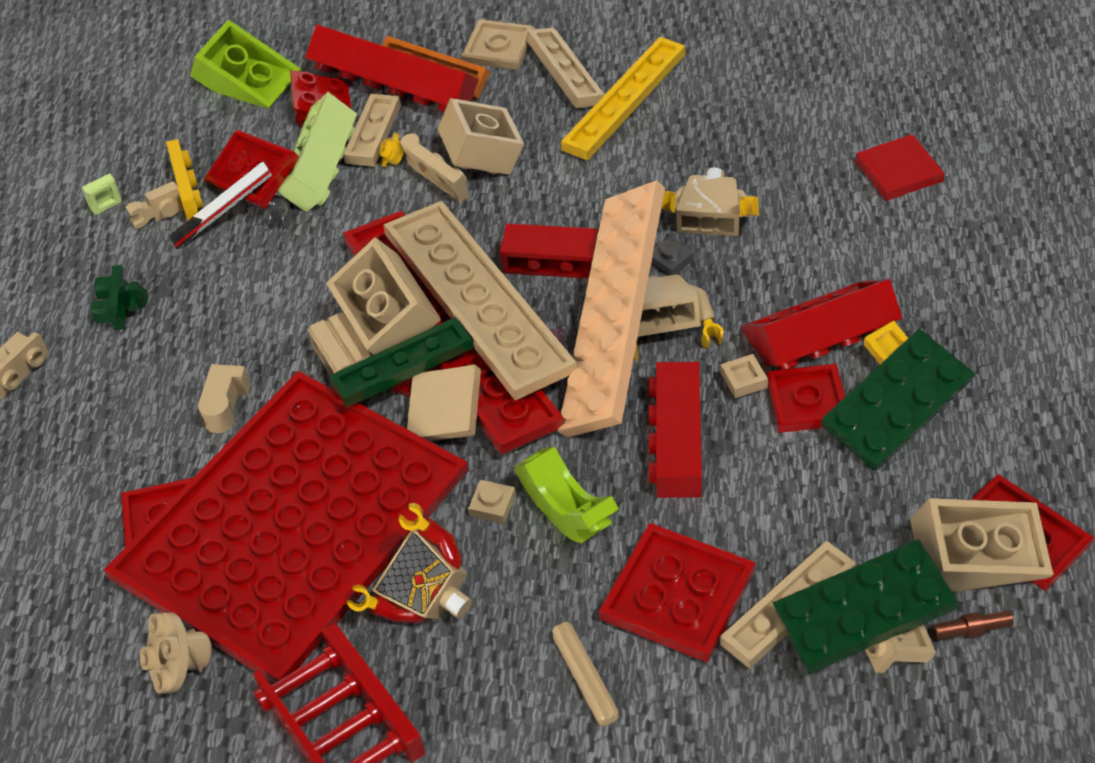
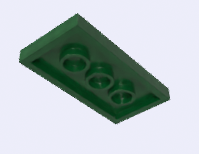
(897, 399)
(864, 606)

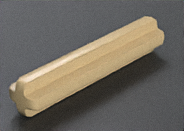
(585, 674)

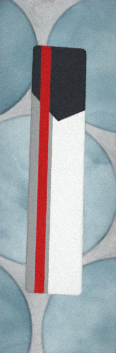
(220, 205)

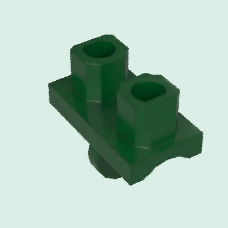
(120, 298)

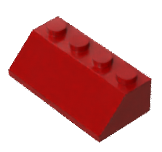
(823, 322)

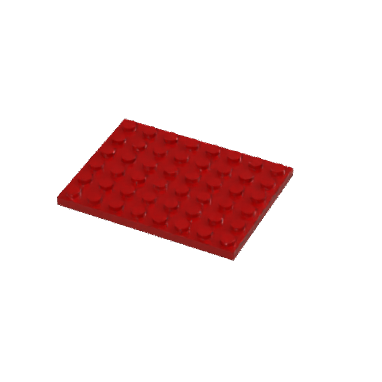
(286, 525)

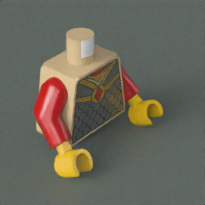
(420, 577)

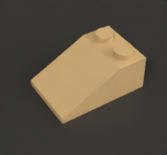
(983, 542)

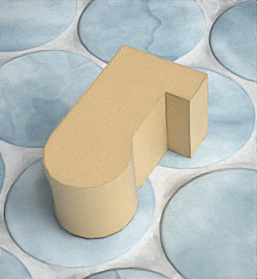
(220, 395)

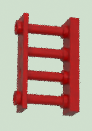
(358, 680)

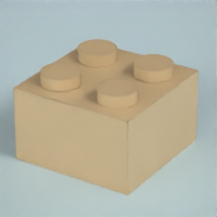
(480, 136)

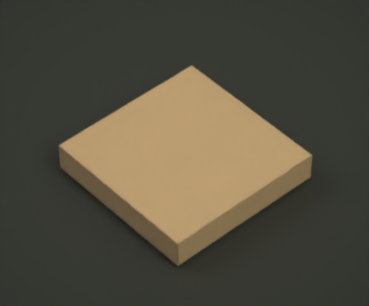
(497, 44)
(444, 403)

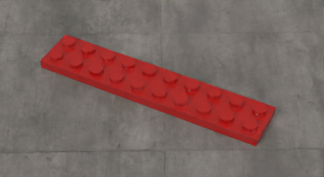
(503, 419)

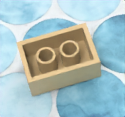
(381, 298)

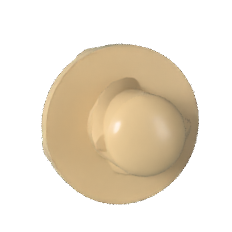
(173, 651)

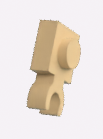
(159, 204)

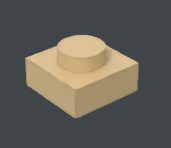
(744, 376)
(492, 501)

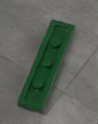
(400, 362)

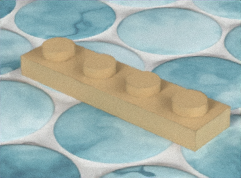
(564, 67)
(760, 627)

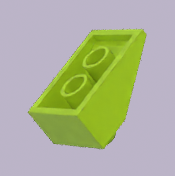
(242, 67)

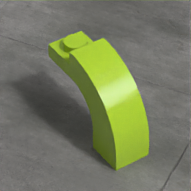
(562, 498)

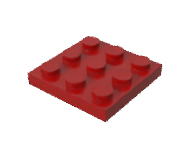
(678, 592)

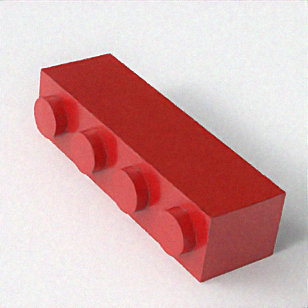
(548, 250)
(677, 430)

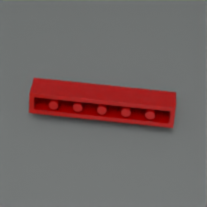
(388, 67)

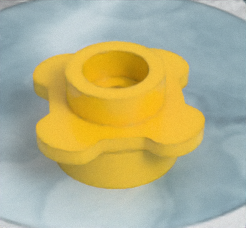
(391, 150)

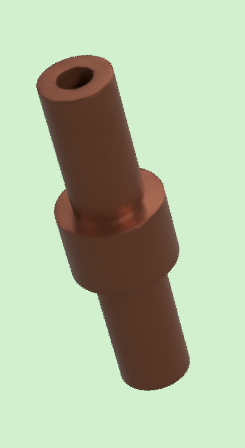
(972, 625)

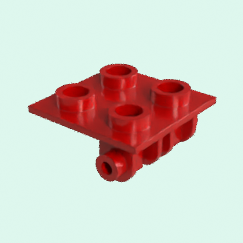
(310, 88)

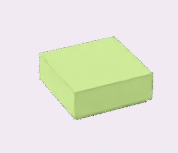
(102, 194)

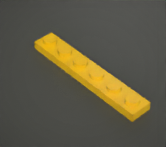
(623, 98)

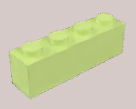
(320, 150)

